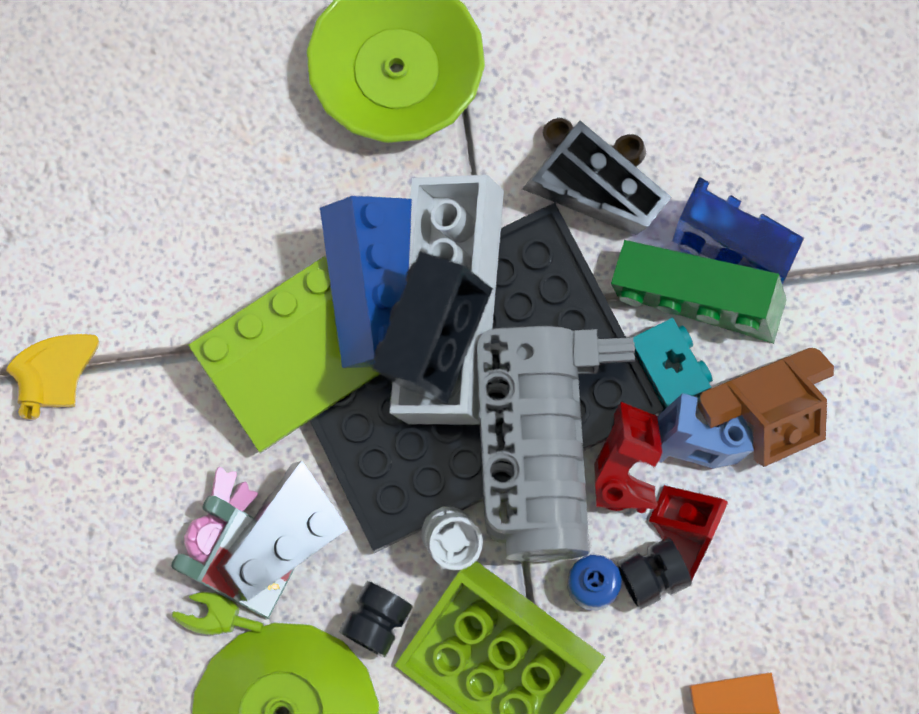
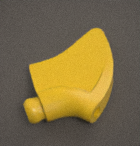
(50, 372)

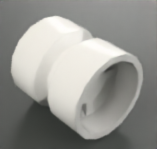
(452, 538)

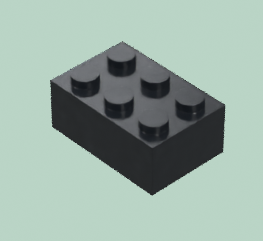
(432, 326)

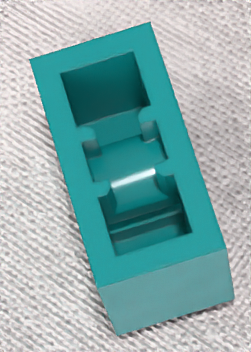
(671, 342)

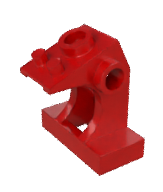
(631, 440)

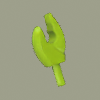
(220, 619)

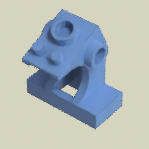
(696, 442)

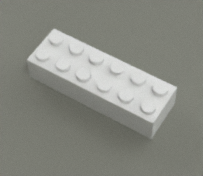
(460, 223)

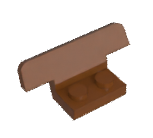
(778, 402)

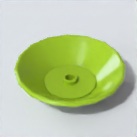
(360, 42)
(289, 669)

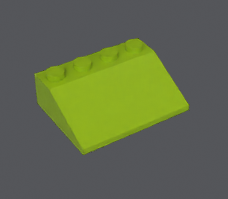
(280, 358)
(497, 651)

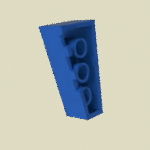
(367, 269)

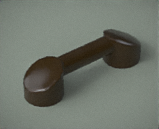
(628, 145)

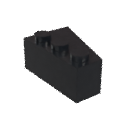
(598, 182)

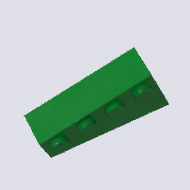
(701, 289)

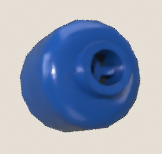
(580, 587)

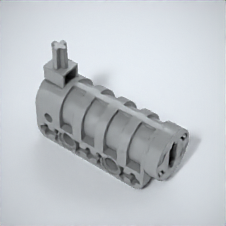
(540, 436)

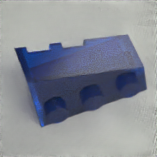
(733, 236)

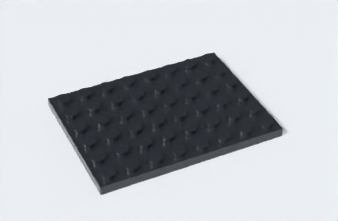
(405, 470)

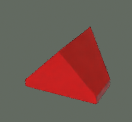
(688, 521)

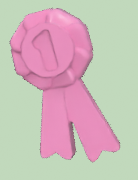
(206, 530)

